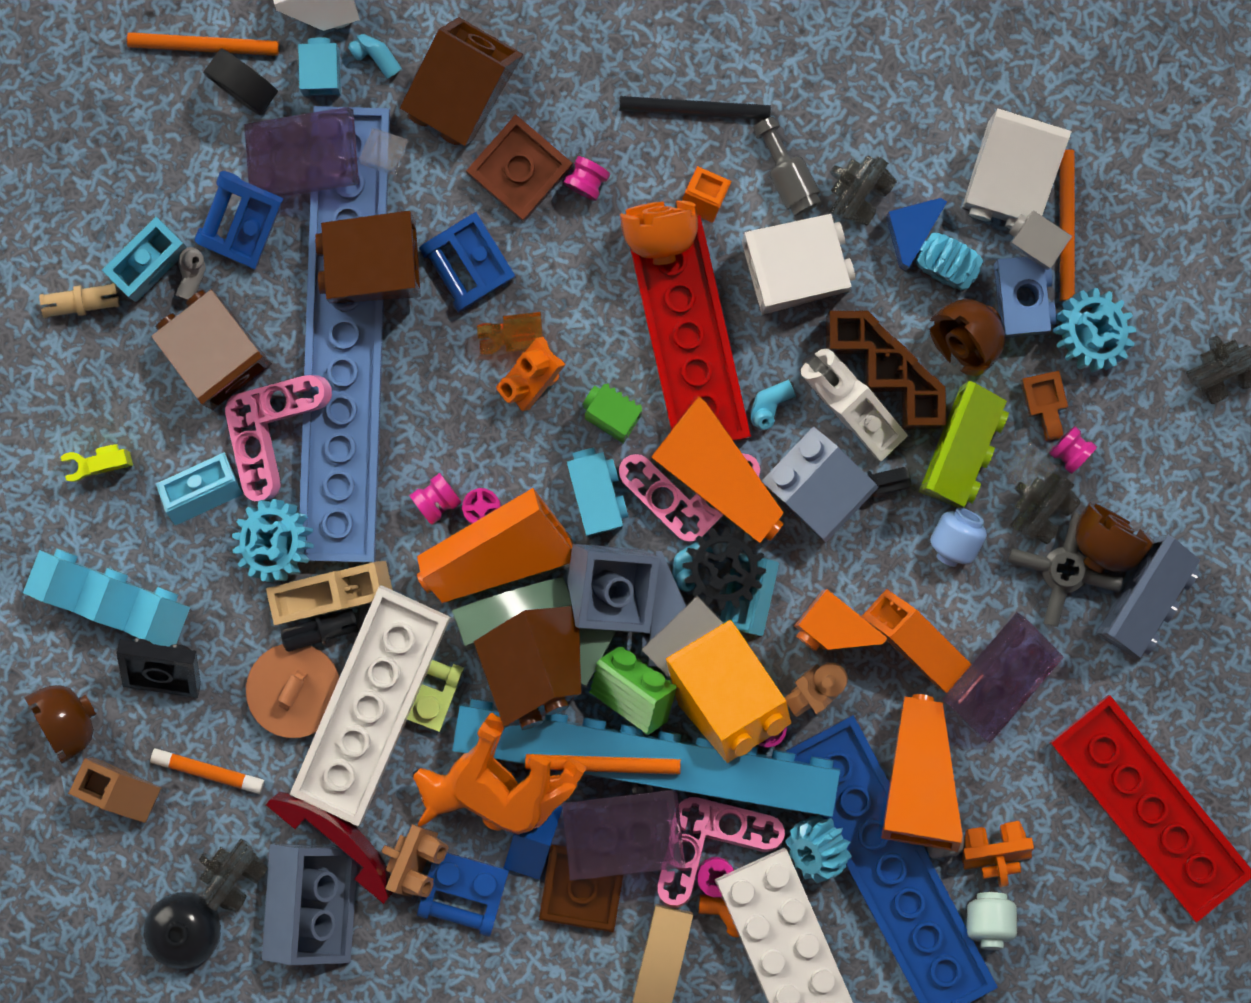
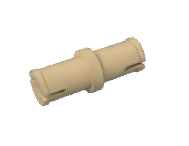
(79, 300)

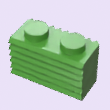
(611, 412)
(633, 689)

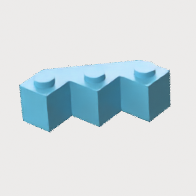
(106, 598)

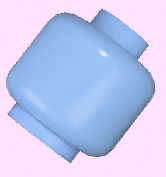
(958, 537)

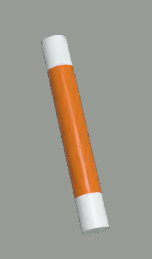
(207, 771)

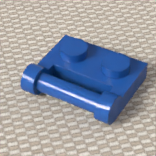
(250, 224)
(477, 254)
(470, 881)

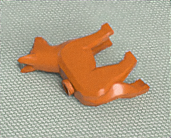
(492, 791)

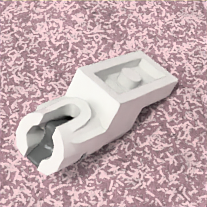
(853, 403)

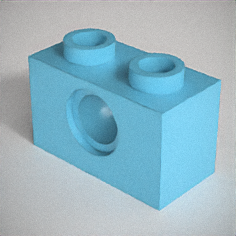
(145, 259)

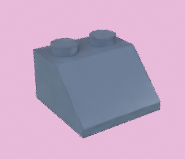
(819, 484)
(612, 587)

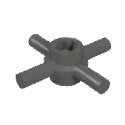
(1061, 587)

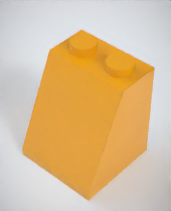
(727, 692)

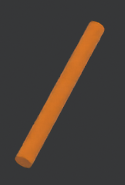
(202, 44)
(1067, 223)
(615, 764)

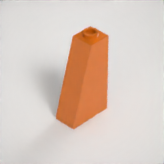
(714, 468)
(496, 550)
(922, 784)

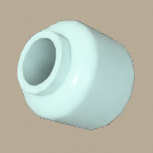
(992, 920)

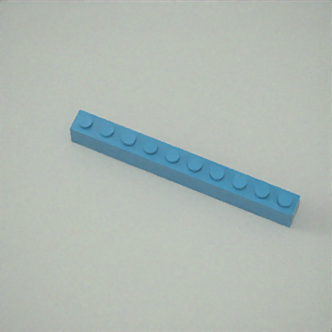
(748, 778)

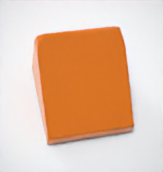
(707, 192)

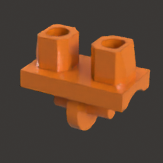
(531, 375)
(1011, 849)

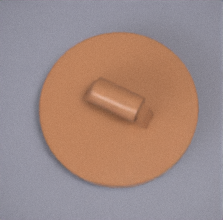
(291, 690)

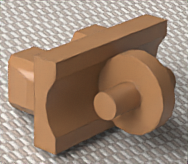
(817, 688)
(409, 860)

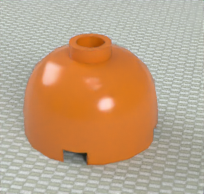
(660, 230)

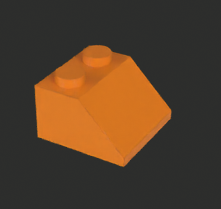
(834, 625)

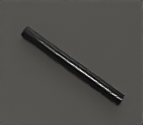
(694, 108)

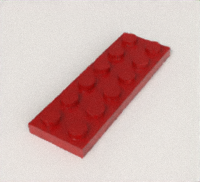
(691, 336)
(1152, 808)

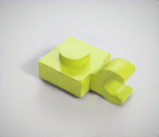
(106, 460)

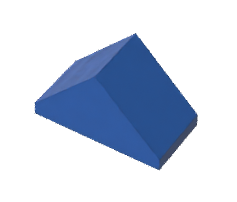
(911, 227)
(530, 849)

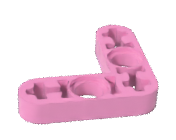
(260, 416)
(695, 506)
(710, 829)

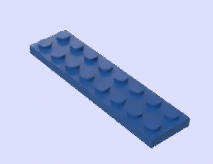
(897, 876)

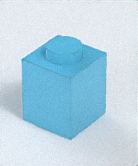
(319, 67)

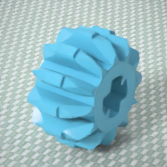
(949, 261)
(818, 848)

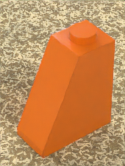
(917, 640)

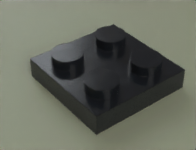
(159, 667)

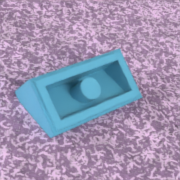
(199, 489)
(752, 614)

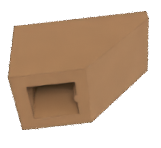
(114, 789)

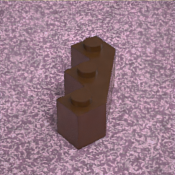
(889, 367)

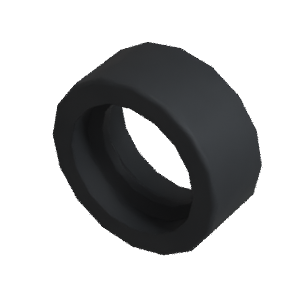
(240, 81)

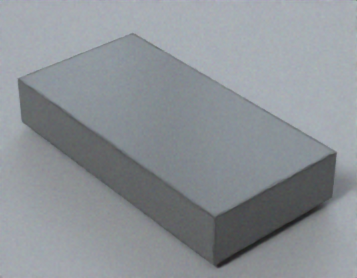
(686, 627)

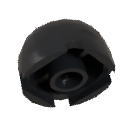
(182, 930)

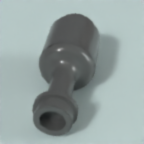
(790, 174)

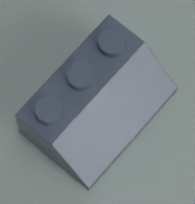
(1150, 597)
(309, 905)

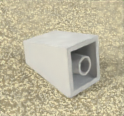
(1014, 168)
(797, 262)

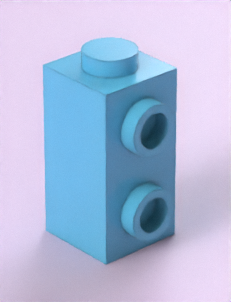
(594, 492)

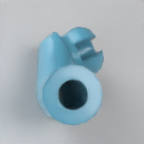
(378, 51)
(766, 403)
(680, 573)

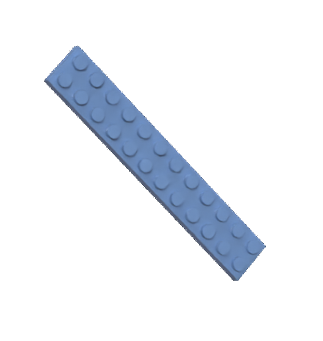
(346, 350)

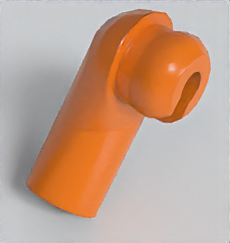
(717, 906)

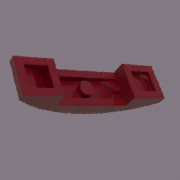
(343, 834)

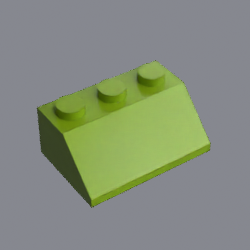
(964, 445)

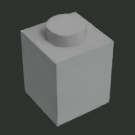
(1038, 239)

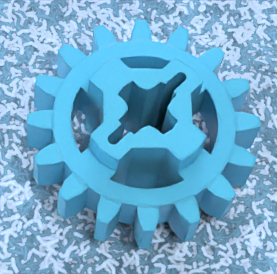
(1092, 330)
(272, 540)

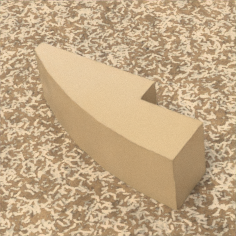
(327, 592)
(663, 955)

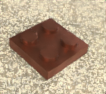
(519, 168)

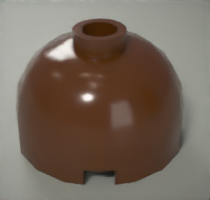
(969, 333)
(1110, 540)
(63, 719)

